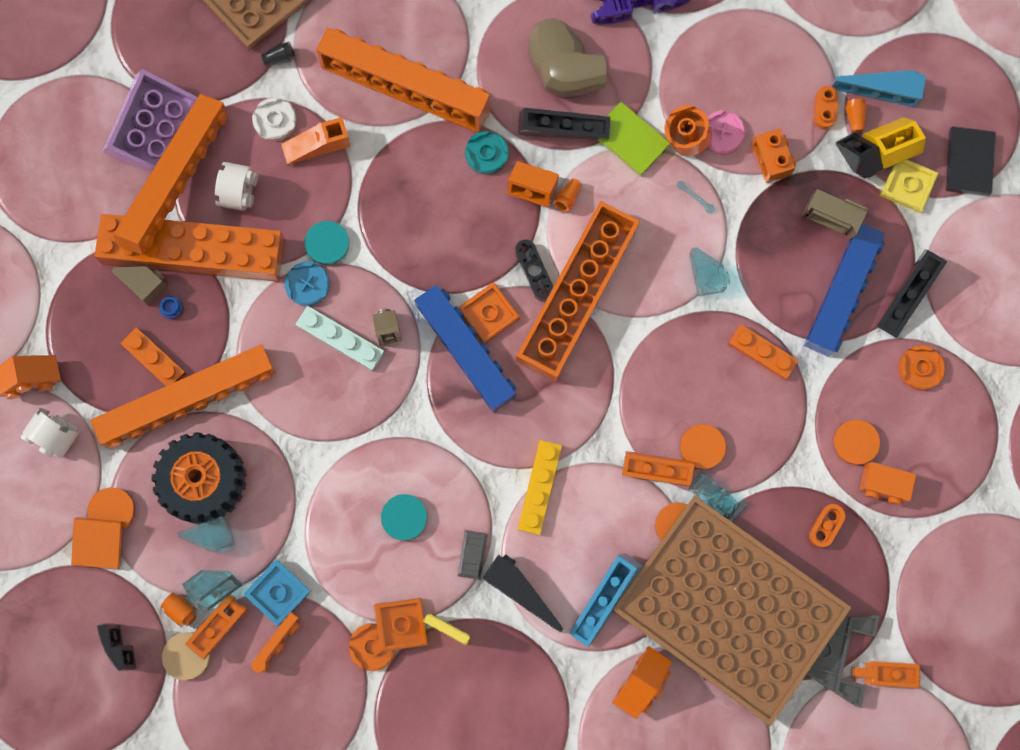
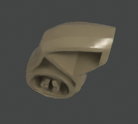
(562, 60)

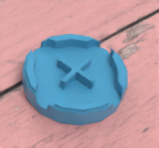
(307, 284)

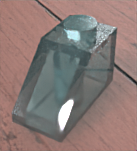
(708, 273)
(211, 535)
(210, 588)

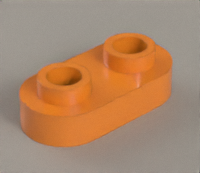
(826, 106)
(826, 526)

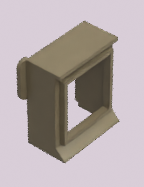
(835, 213)

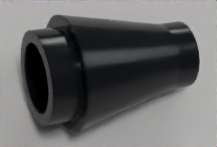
(279, 54)

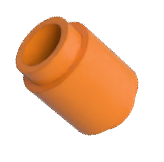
(179, 610)

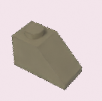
(142, 281)
(386, 327)

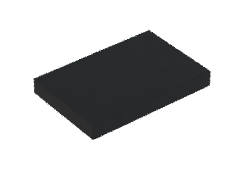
(970, 161)

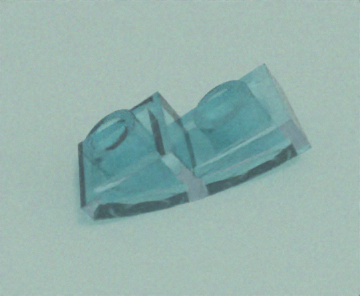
(713, 495)

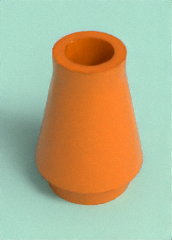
(856, 114)
(567, 196)

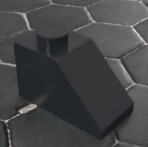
(860, 155)

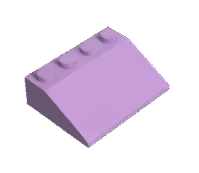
(147, 121)

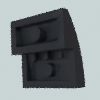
(111, 639)

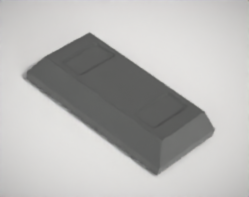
(472, 554)

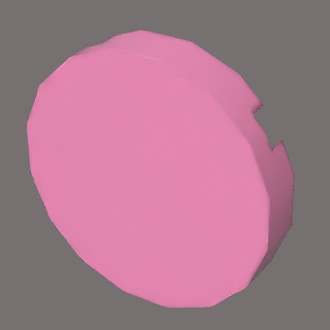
(727, 132)

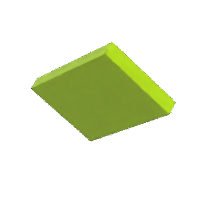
(633, 139)

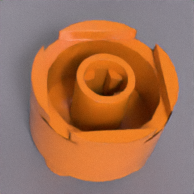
(676, 130)

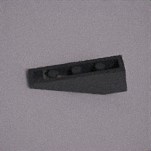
(562, 124)
(911, 292)
(512, 583)

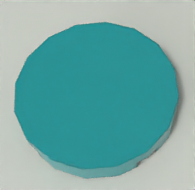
(486, 152)
(326, 242)
(404, 517)

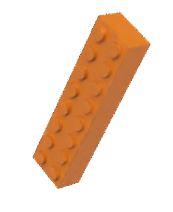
(403, 80)
(198, 249)
(577, 291)

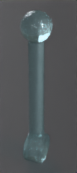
(709, 208)
(743, 505)

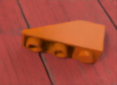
(317, 141)

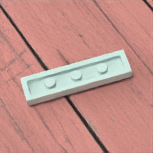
(340, 338)

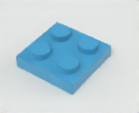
(277, 592)

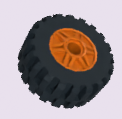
(178, 475)

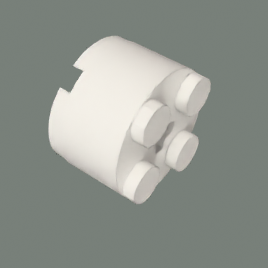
(235, 186)
(50, 433)

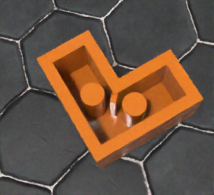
(27, 373)
(643, 683)

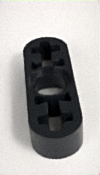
(523, 258)

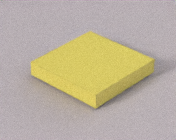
(909, 185)
(447, 629)

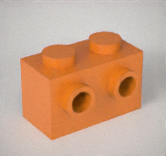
(773, 155)
(532, 184)
(887, 483)

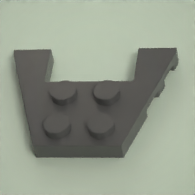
(830, 663)

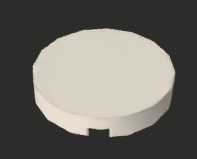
(274, 119)

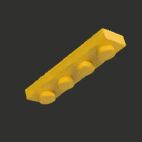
(539, 487)

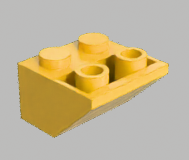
(897, 141)

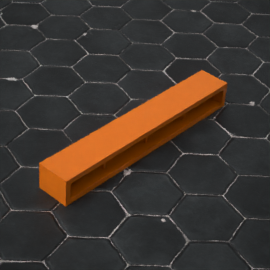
(170, 175)
(183, 396)

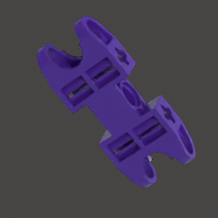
(614, 9)

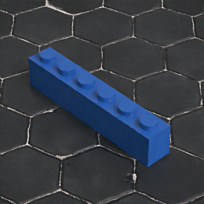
(844, 290)
(465, 348)

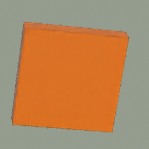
(489, 313)
(97, 543)
(400, 625)

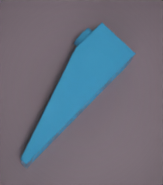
(894, 87)
(605, 598)

